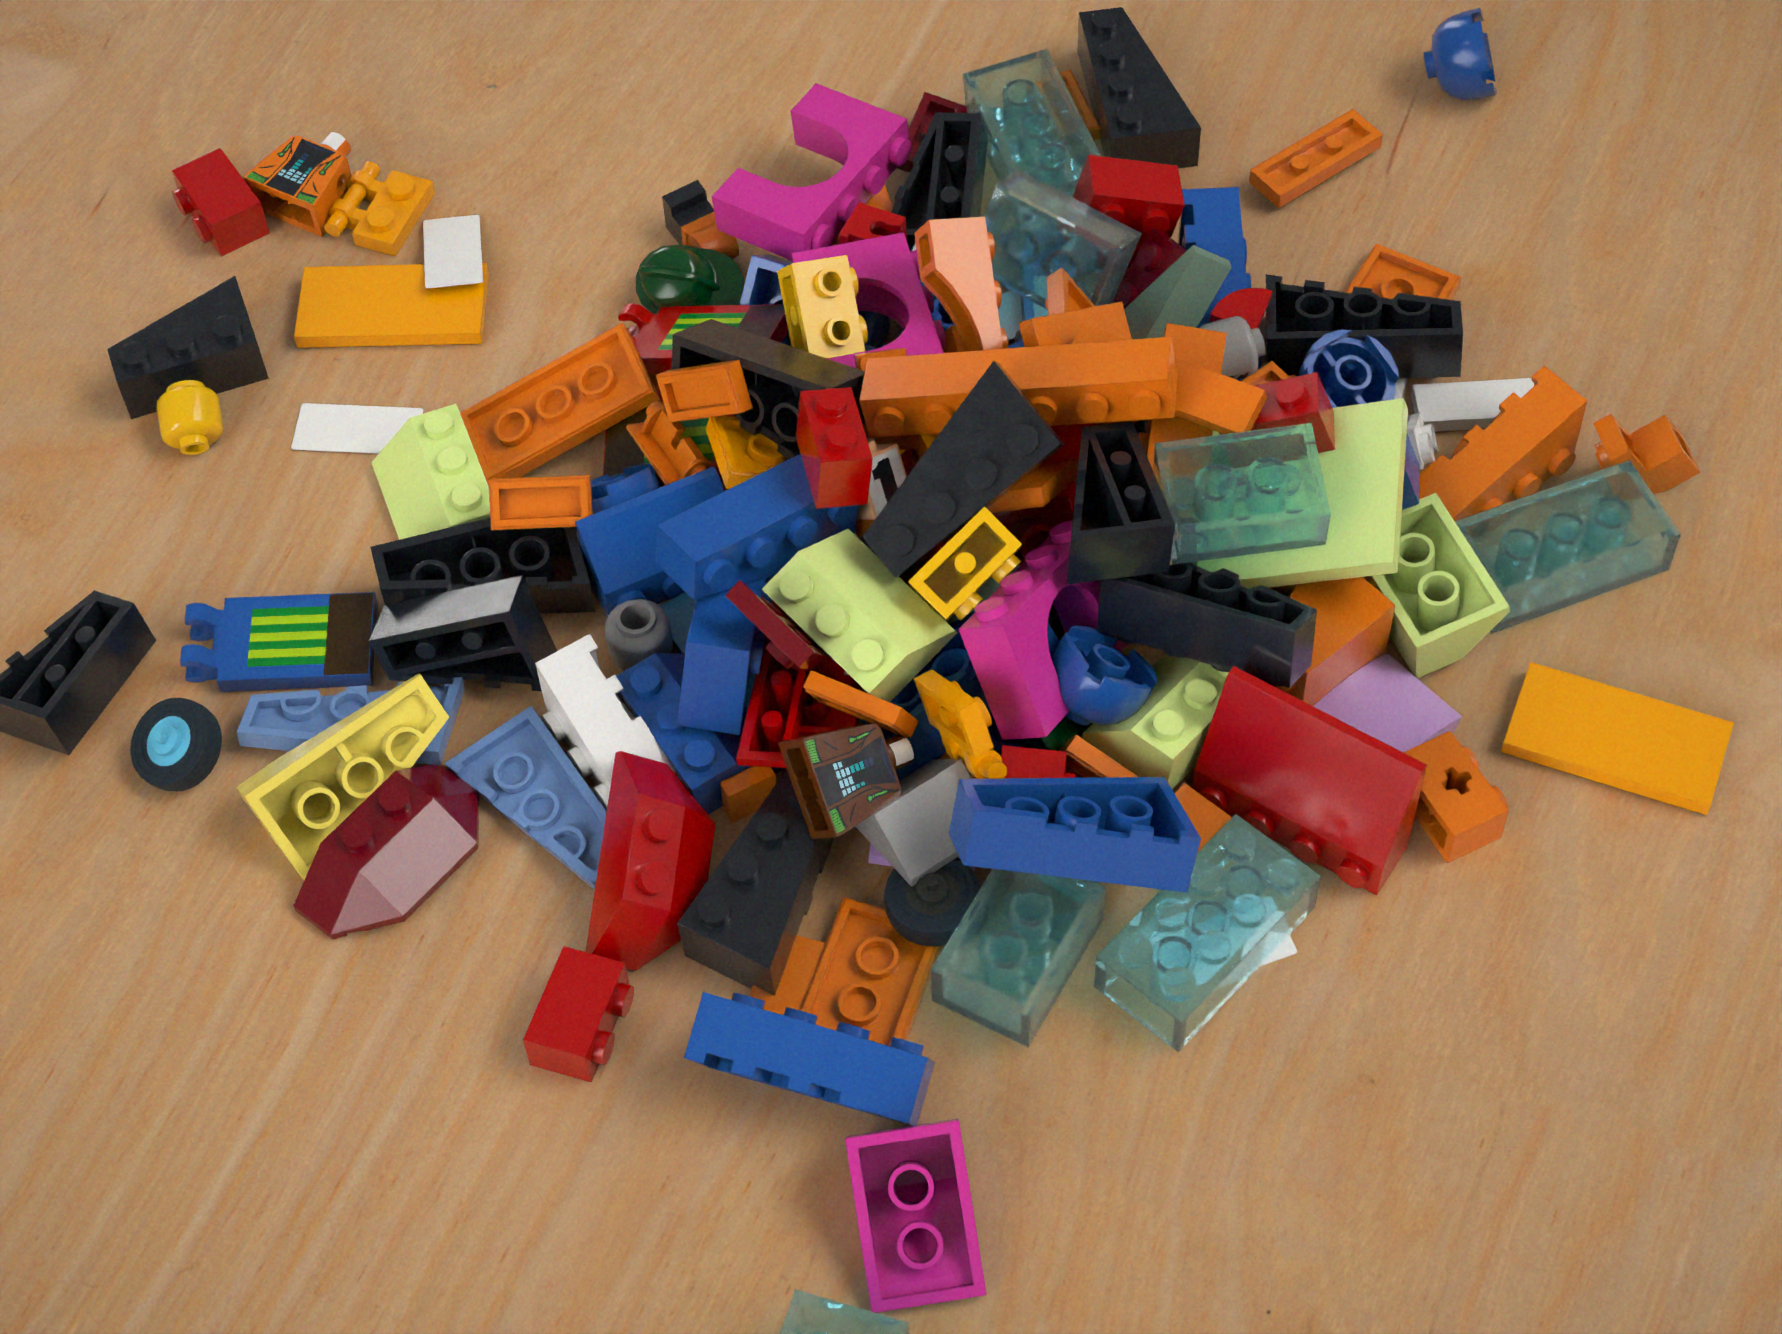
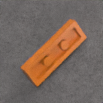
(1315, 158)

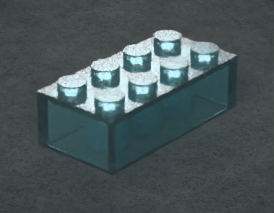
(1030, 120)
(1572, 542)
(1200, 946)

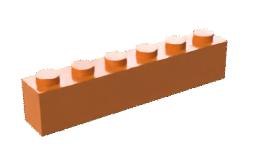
(1062, 381)

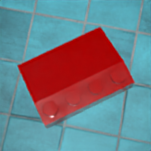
(1309, 781)

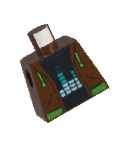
(844, 775)

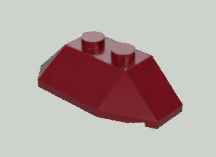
(391, 852)

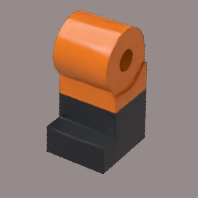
(693, 220)

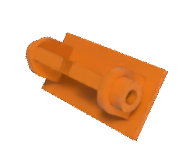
(664, 449)

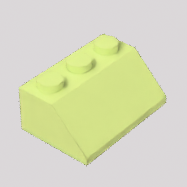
(432, 475)
(1440, 591)
(860, 613)
(1170, 726)

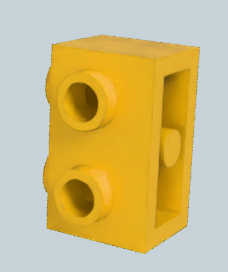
(823, 307)
(965, 564)

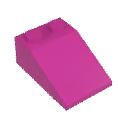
(915, 1215)

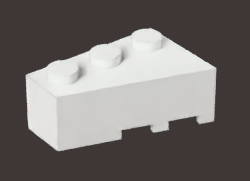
(591, 715)

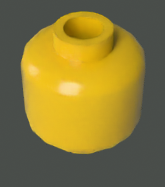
(189, 417)

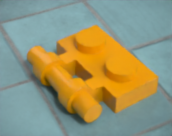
(392, 211)
(961, 724)

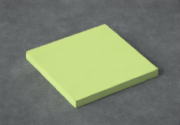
(1364, 502)

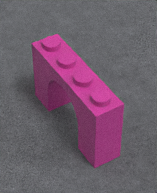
(805, 218)
(889, 286)
(1011, 642)

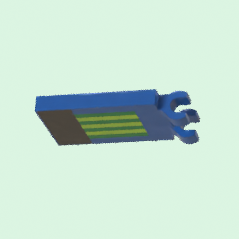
(283, 642)

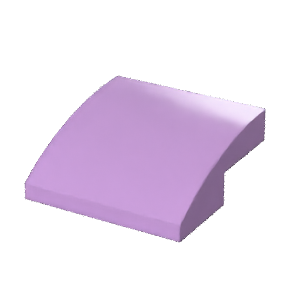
(1390, 705)

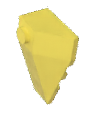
(331, 774)

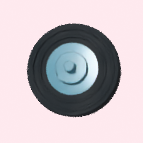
(176, 744)

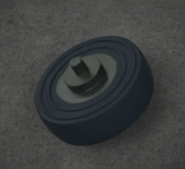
(933, 906)

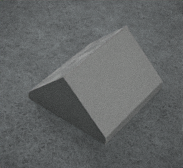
(916, 824)

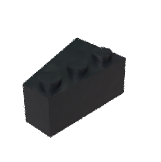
(945, 173)
(199, 342)
(1118, 509)
(469, 633)
(73, 673)

